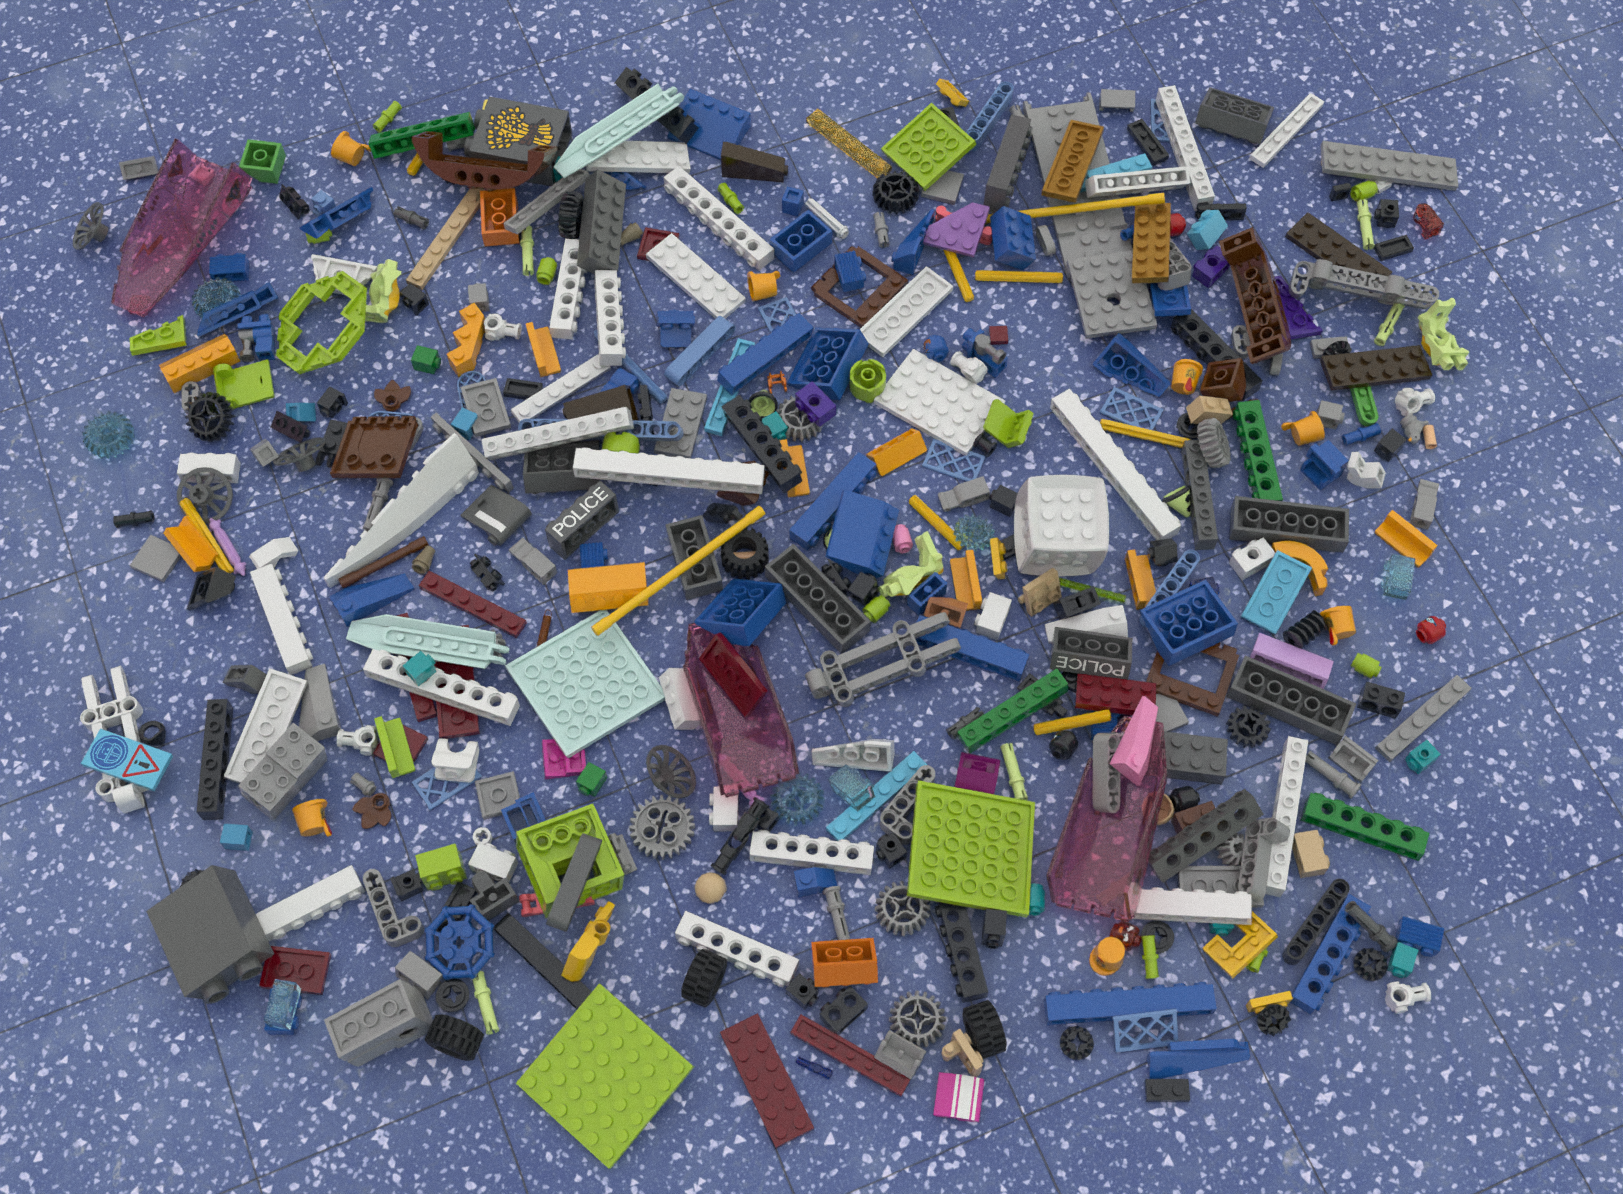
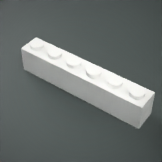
(281, 619)
(310, 903)
(1195, 906)

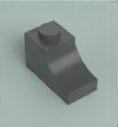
(245, 677)

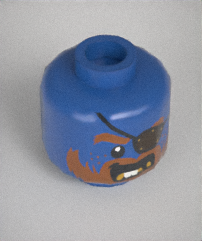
(936, 348)

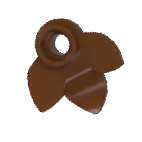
(392, 394)
(371, 812)

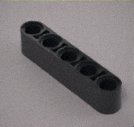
(1309, 928)

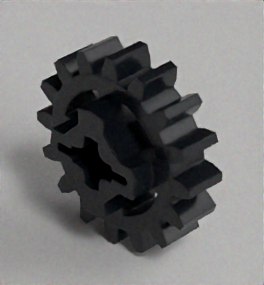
(1250, 723)

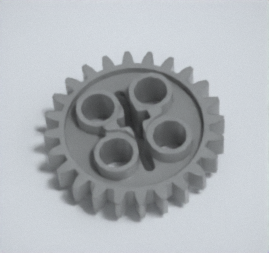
(680, 830)

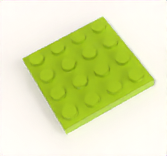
(928, 146)

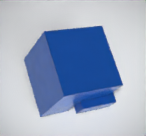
(1323, 464)
(523, 814)

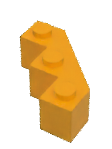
(468, 340)

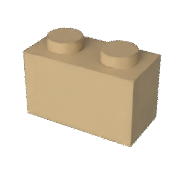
(1209, 407)
(1310, 854)

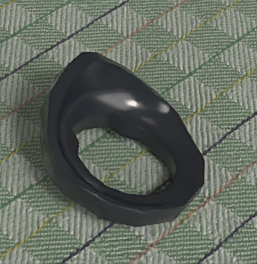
(158, 738)

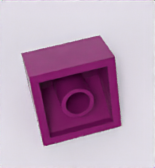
(977, 773)

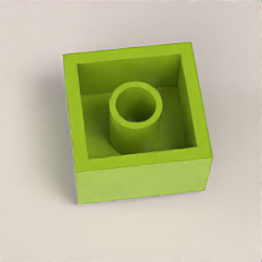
(441, 867)

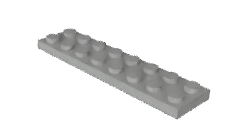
(1389, 165)

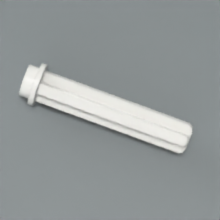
(828, 219)

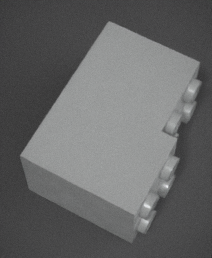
(283, 771)
(379, 1023)

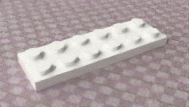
(643, 157)
(695, 277)
(905, 311)
(266, 722)

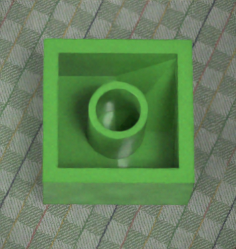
(263, 160)

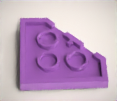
(959, 231)

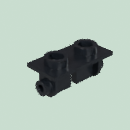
(291, 199)
(290, 427)
(483, 566)
(833, 572)

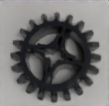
(894, 186)
(570, 215)
(207, 403)

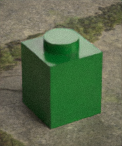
(425, 360)
(591, 780)

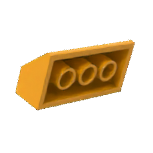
(199, 362)
(605, 586)

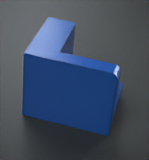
(792, 201)

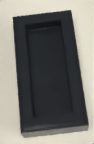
(1393, 247)
(521, 389)

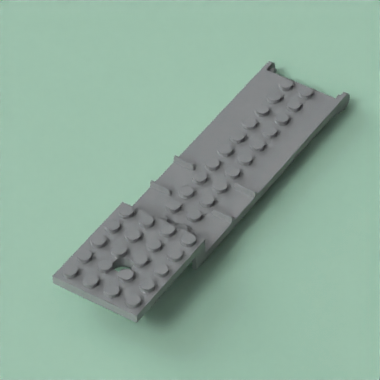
(1091, 240)

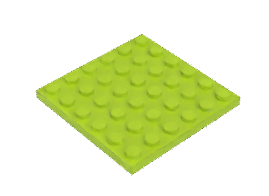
(971, 849)
(605, 1075)

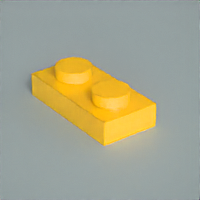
(955, 95)
(999, 564)
(1260, 1003)

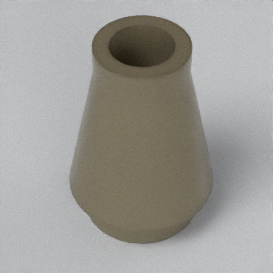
(631, 233)
(423, 561)

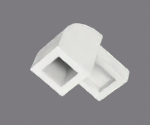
(1365, 474)

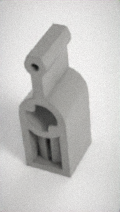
(965, 494)
(1424, 504)
(533, 561)

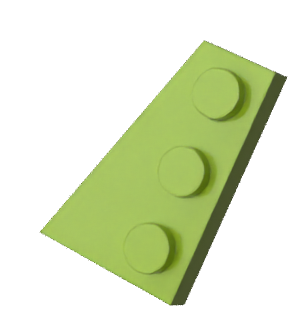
(166, 337)

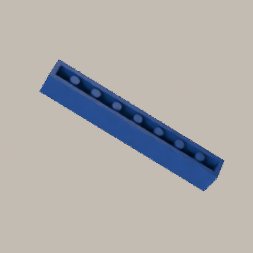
(1103, 1005)

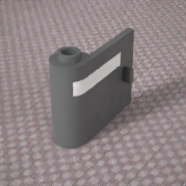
(497, 514)

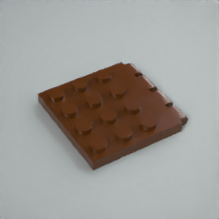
(374, 447)

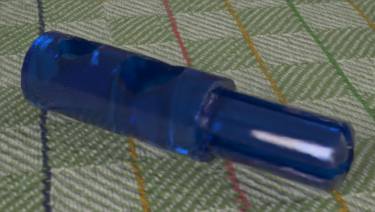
(825, 1072)

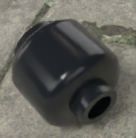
(1063, 745)
(1184, 798)

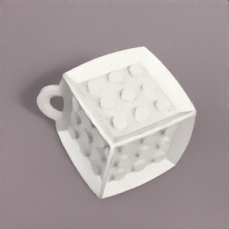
(1061, 525)

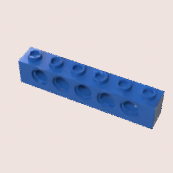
(1302, 996)

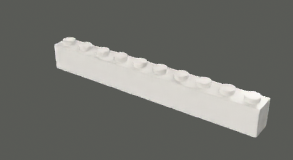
(1115, 466)
(669, 470)

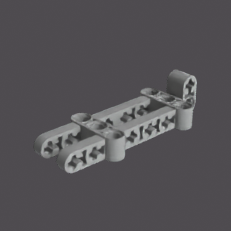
(1386, 290)
(822, 684)

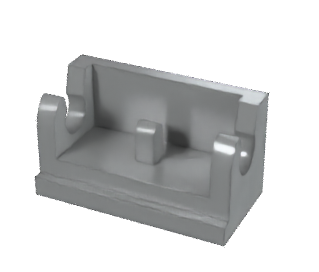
(1117, 99)
(1353, 759)
(418, 974)
(900, 1054)

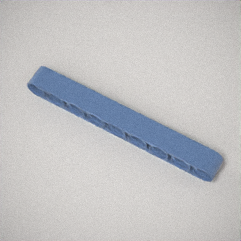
(644, 435)

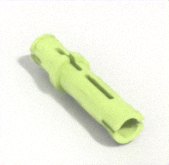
(1364, 218)
(527, 251)
(1382, 336)
(1016, 780)
(483, 993)

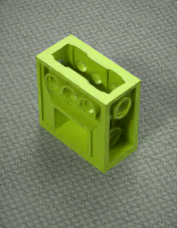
(550, 847)

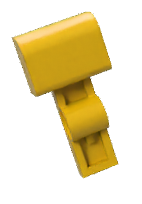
(583, 952)

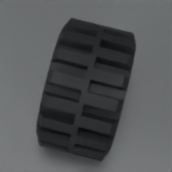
(745, 567)
(704, 978)
(984, 1029)
(454, 1037)

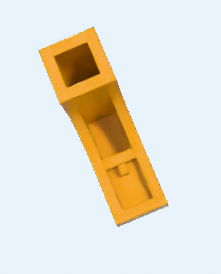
(1309, 557)

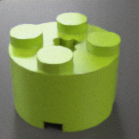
(867, 380)
(624, 442)

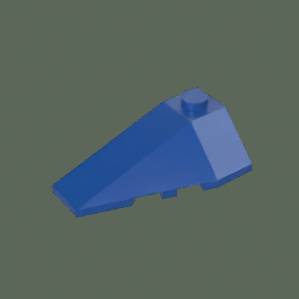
(1130, 366)
(366, 598)

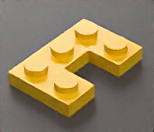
(1235, 959)

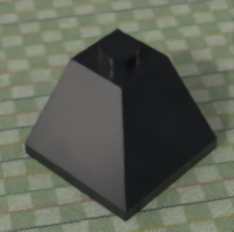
(210, 587)

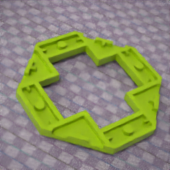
(320, 356)

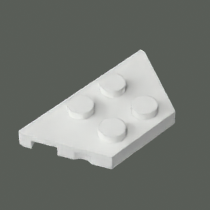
(330, 266)

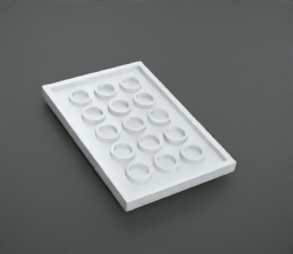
(937, 401)

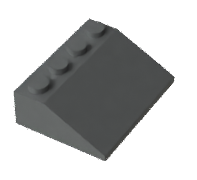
(1234, 115)
(552, 469)

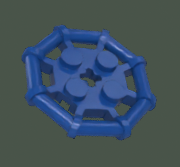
(448, 938)

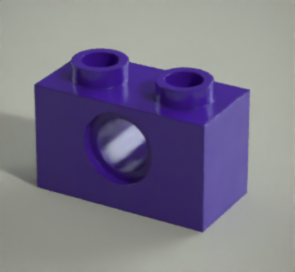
(1210, 267)
(813, 395)

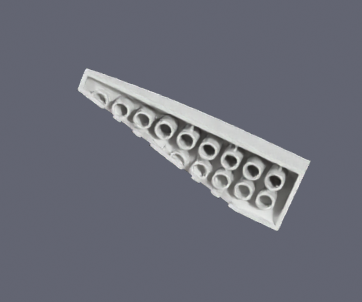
(440, 479)

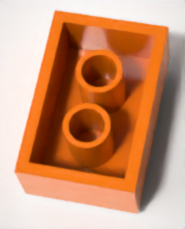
(496, 209)
(844, 962)

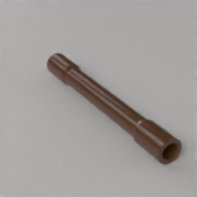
(355, 576)

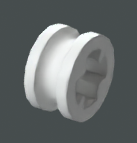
(479, 832)

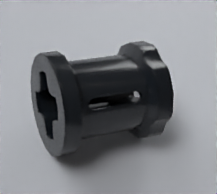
(984, 444)

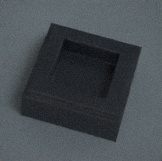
(1340, 192)

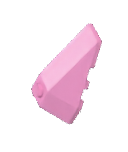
(1135, 746)

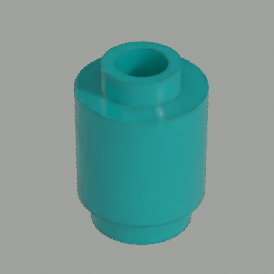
(1037, 899)

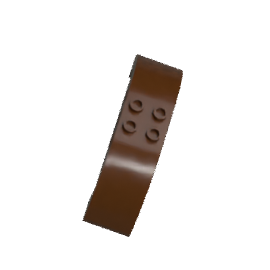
(478, 171)
(1257, 296)

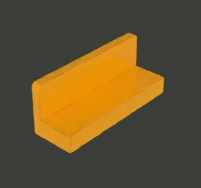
(543, 350)
(897, 451)
(797, 456)
(1405, 538)
(191, 545)
(1140, 578)
(966, 580)

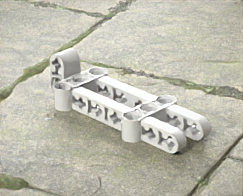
(129, 796)

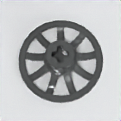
(96, 230)
(304, 460)
(203, 494)
(666, 775)

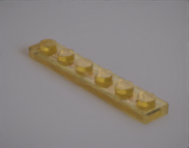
(848, 143)

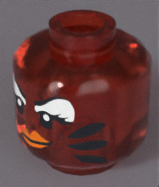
(1127, 934)

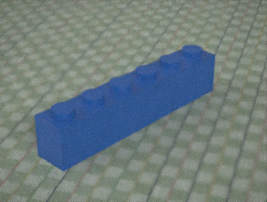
(765, 353)
(823, 511)
(979, 651)

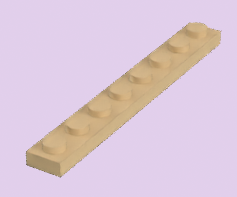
(445, 239)

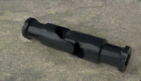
(746, 825)

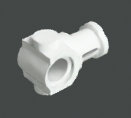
(501, 328)
(971, 368)
(1411, 401)
(358, 738)
(1407, 994)

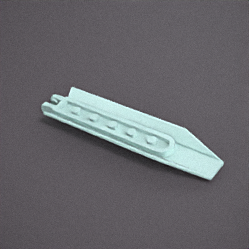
(617, 128)
(439, 640)

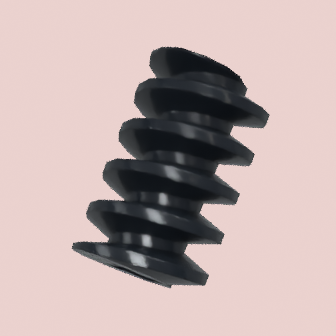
(1305, 630)

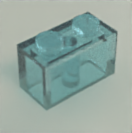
(1398, 576)
(852, 787)
(282, 1004)

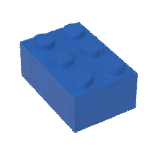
(1013, 238)
(801, 240)

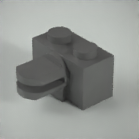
(492, 897)

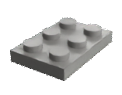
(487, 402)

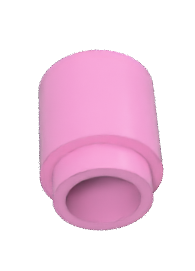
(902, 539)

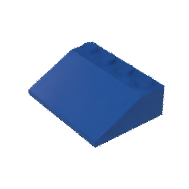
(716, 123)
(829, 360)
(862, 533)
(742, 610)
(1188, 622)

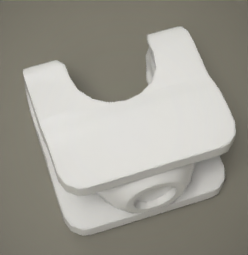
(455, 766)

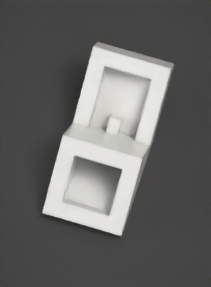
(273, 551)

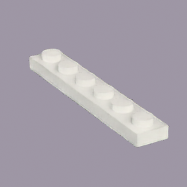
(1286, 130)
(559, 389)

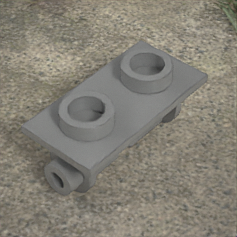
(622, 853)

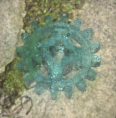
(973, 532)

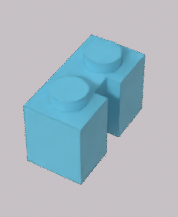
(1207, 229)

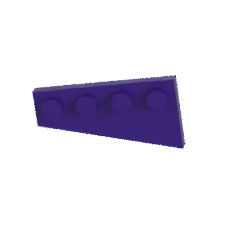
(1298, 321)

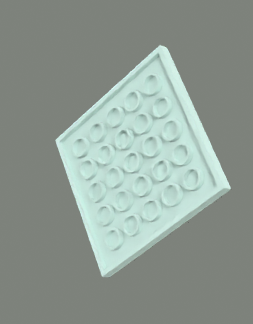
(585, 684)

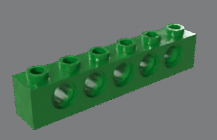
(400, 139)
(1252, 412)
(1013, 711)
(1353, 828)

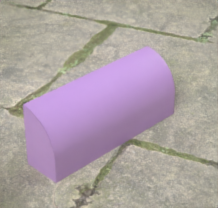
(1292, 660)

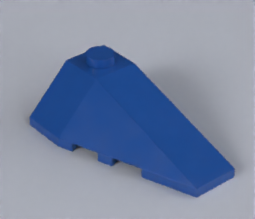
(910, 249)

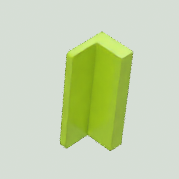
(395, 746)

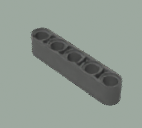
(574, 882)

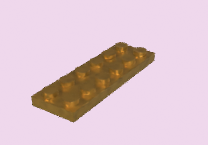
(1072, 161)
(1151, 243)

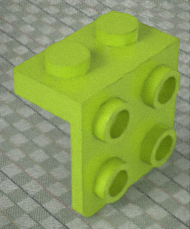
(1006, 425)

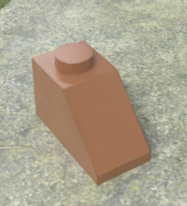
(954, 609)

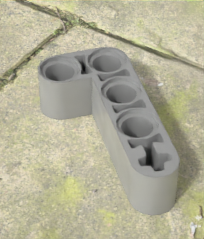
(1178, 269)
(1105, 777)
(908, 799)
(1257, 853)
(387, 907)

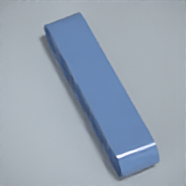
(990, 113)
(699, 351)
(1173, 580)

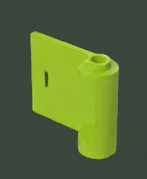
(244, 384)

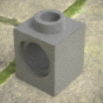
(479, 295)
(1330, 414)
(264, 452)

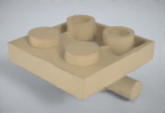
(1041, 592)
(961, 1046)

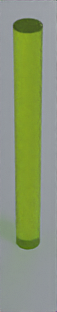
(1100, 592)

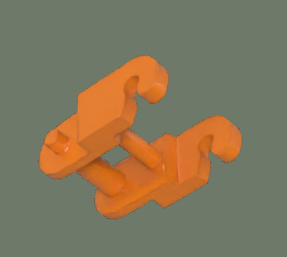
(770, 383)

